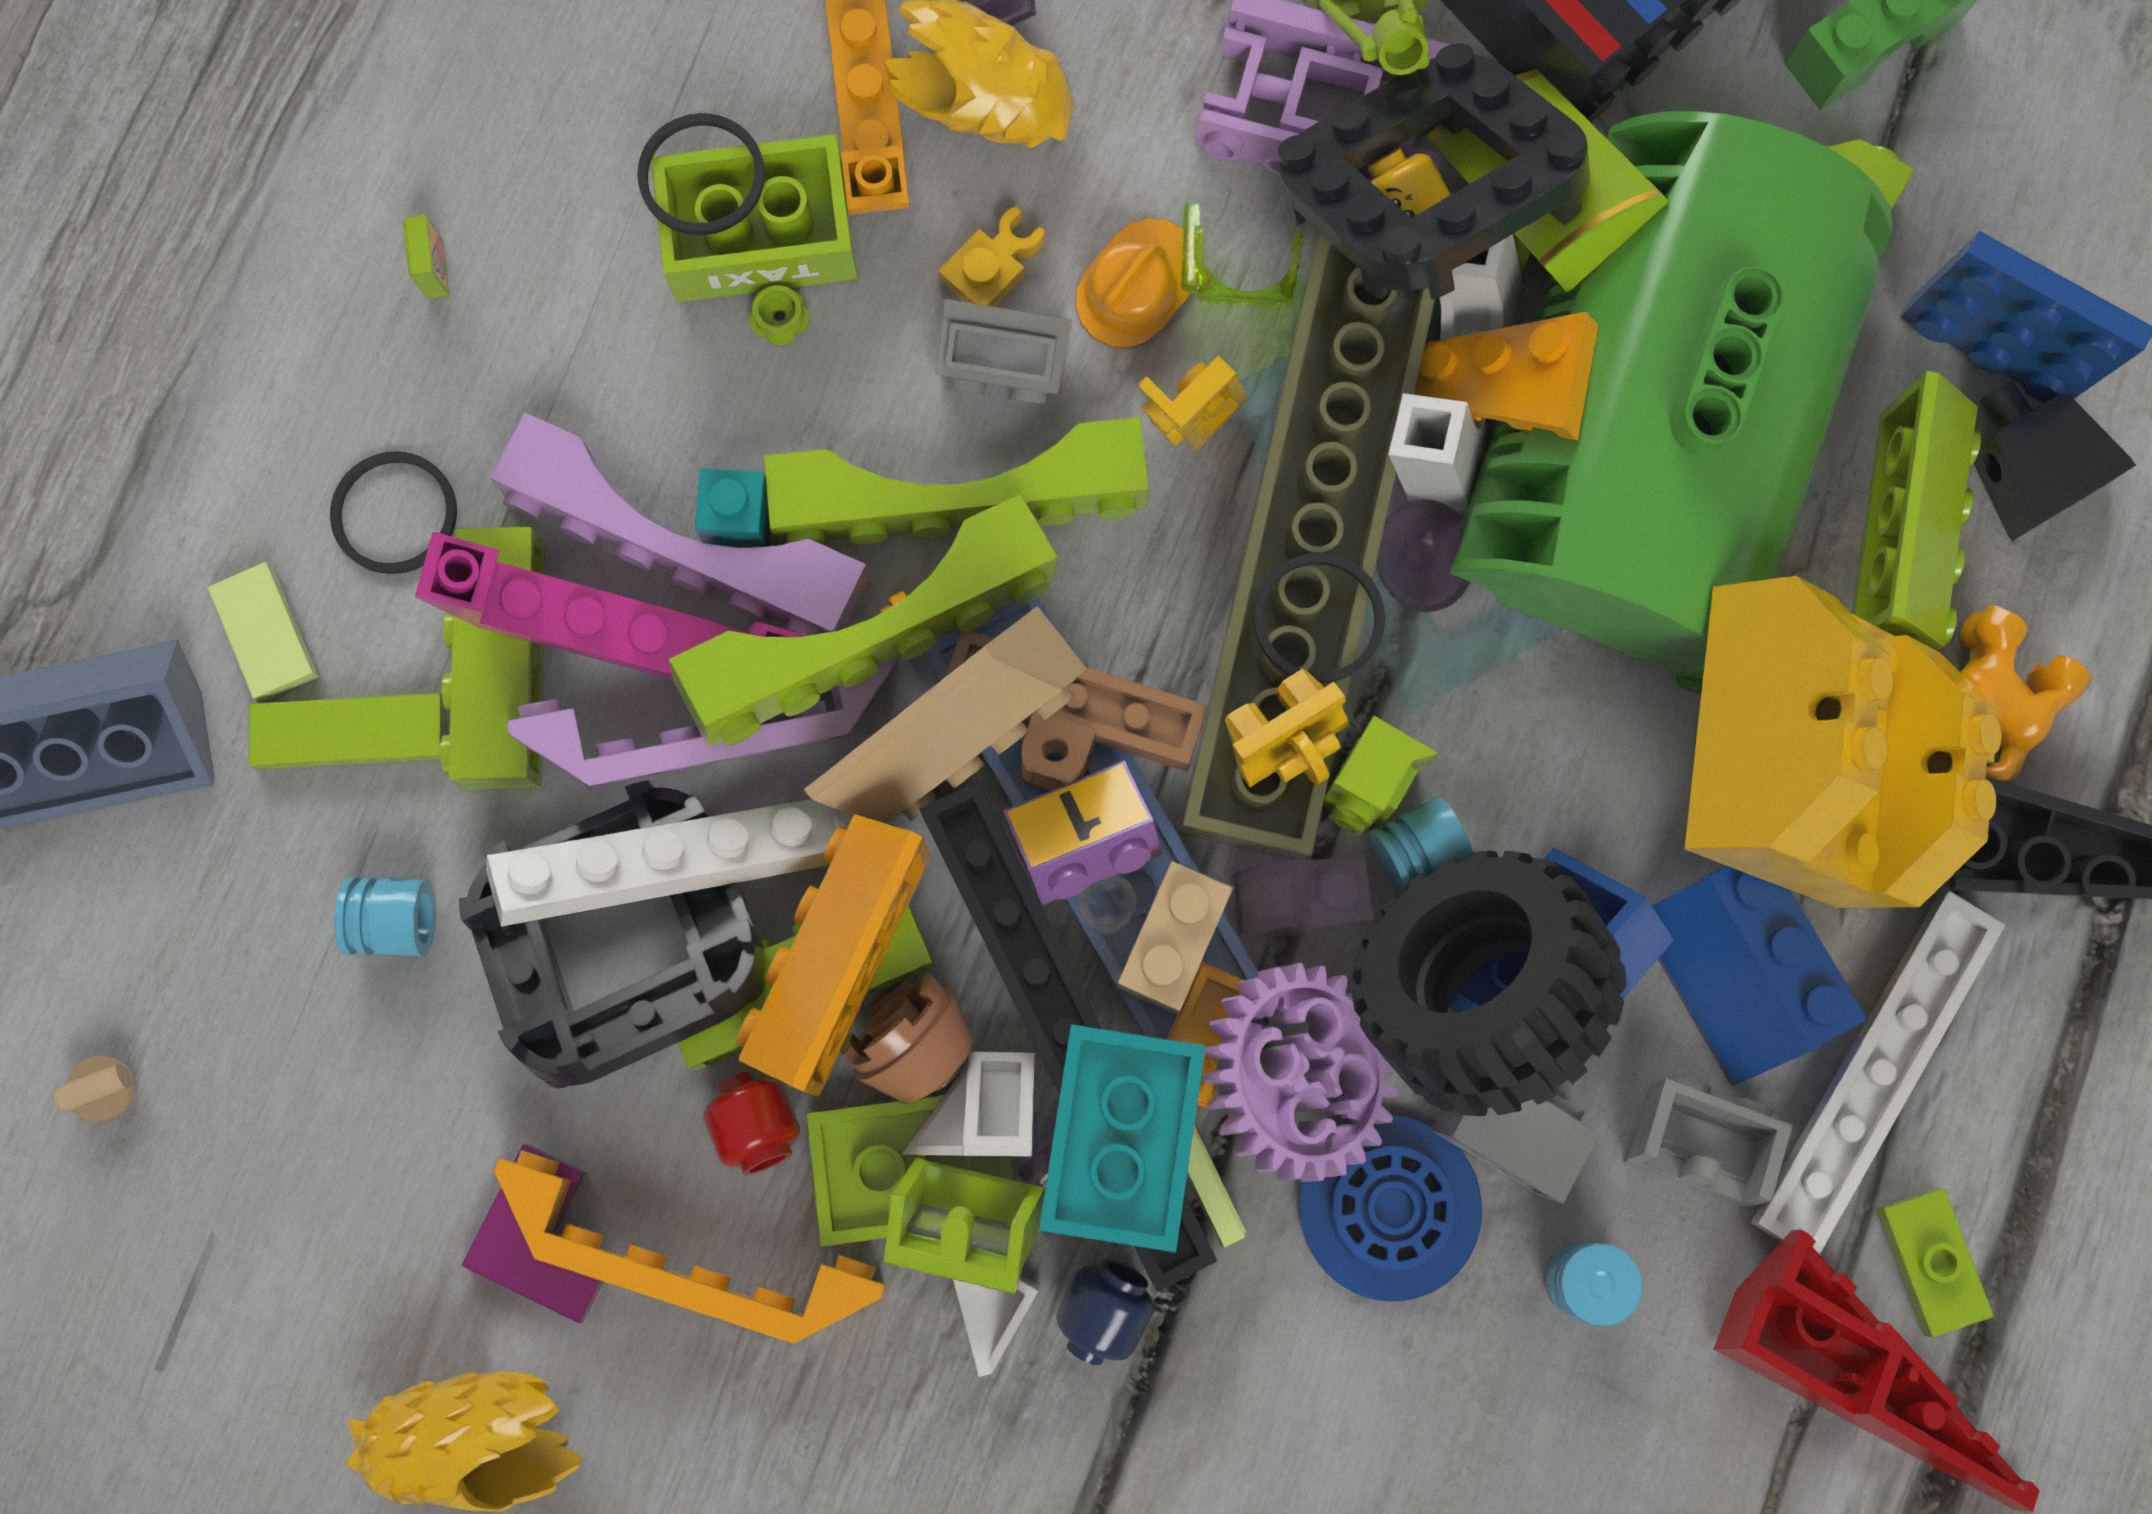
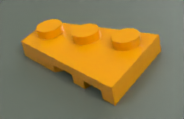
(1516, 373)

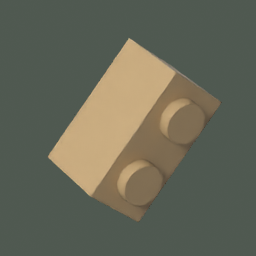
(1173, 938)

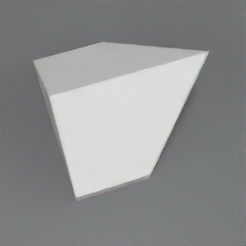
(984, 1110)
(993, 1318)

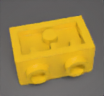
(1204, 405)

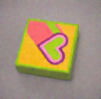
(425, 256)

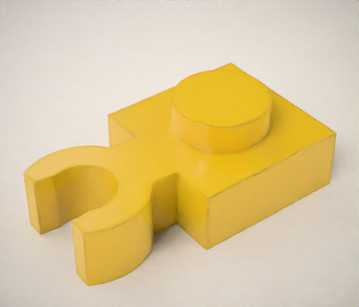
(988, 268)

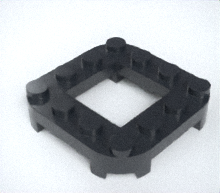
(1460, 91)
(638, 1020)

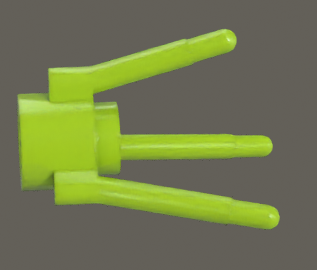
(1395, 40)

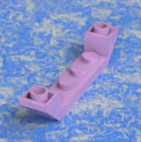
(556, 737)

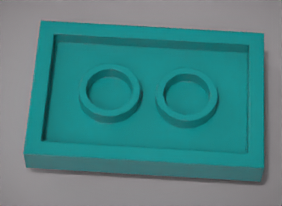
(1122, 1138)

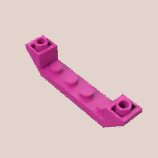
(559, 613)

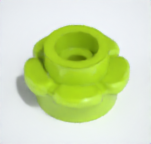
(774, 300)

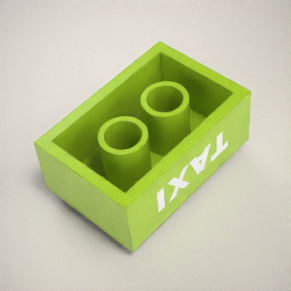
(789, 239)

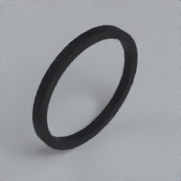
(677, 125)
(360, 469)
(1338, 562)

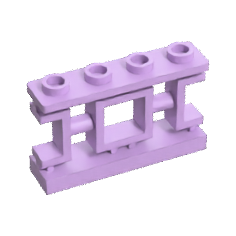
(1322, 55)

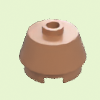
(911, 1040)

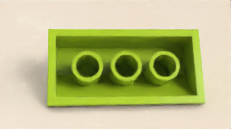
(1917, 512)

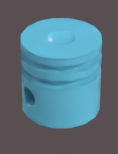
(1419, 843)
(385, 916)
(1593, 1283)

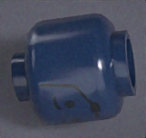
(1105, 1312)

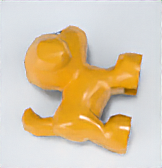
(2022, 707)

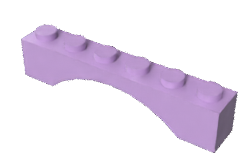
(794, 582)

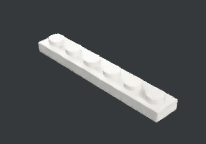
(660, 860)
(1880, 1070)

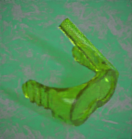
(1199, 280)

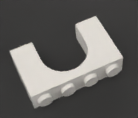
(1436, 440)

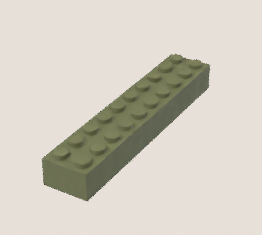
(1318, 492)

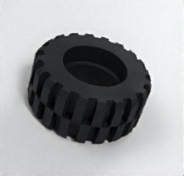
(1527, 1034)

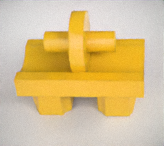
(1293, 740)

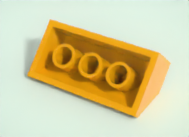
(834, 954)

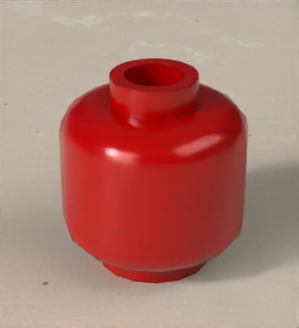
(751, 1123)

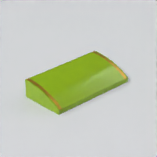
(1612, 207)

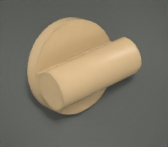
(97, 1089)

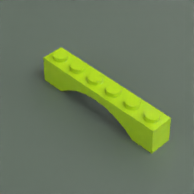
(827, 498)
(751, 678)

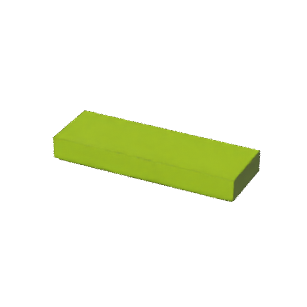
(346, 731)

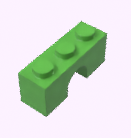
(1862, 34)

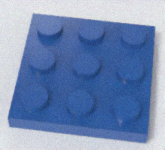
(2024, 320)

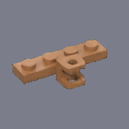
(1105, 713)

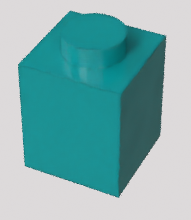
(732, 508)

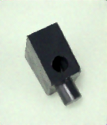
(2043, 458)

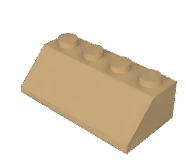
(953, 723)

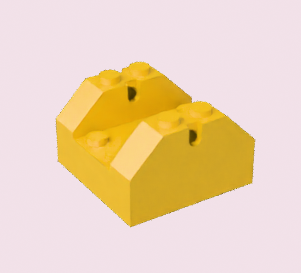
(1835, 751)

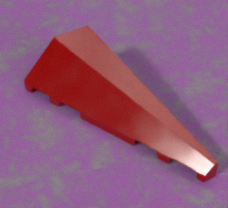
(1820, 1341)

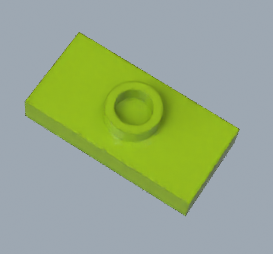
(1934, 1262)

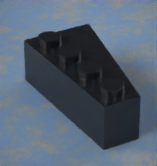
(2057, 849)

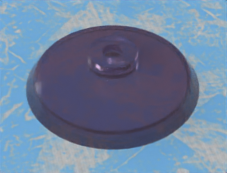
(1419, 553)

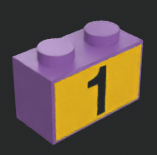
(1083, 833)

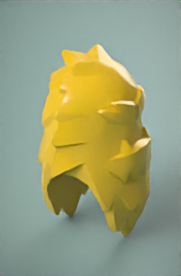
(980, 76)
(463, 1443)

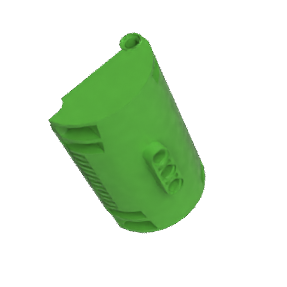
(1645, 507)

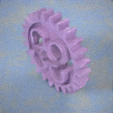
(1298, 1074)

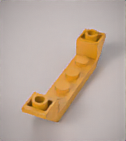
(867, 107)
(537, 1200)

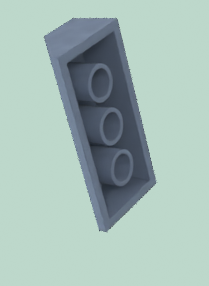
(100, 733)

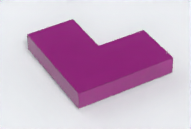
(506, 1259)

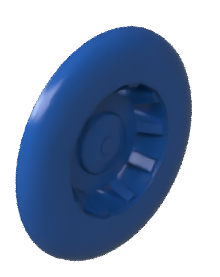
(1395, 1213)

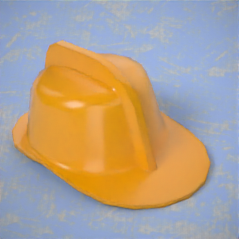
(1133, 284)

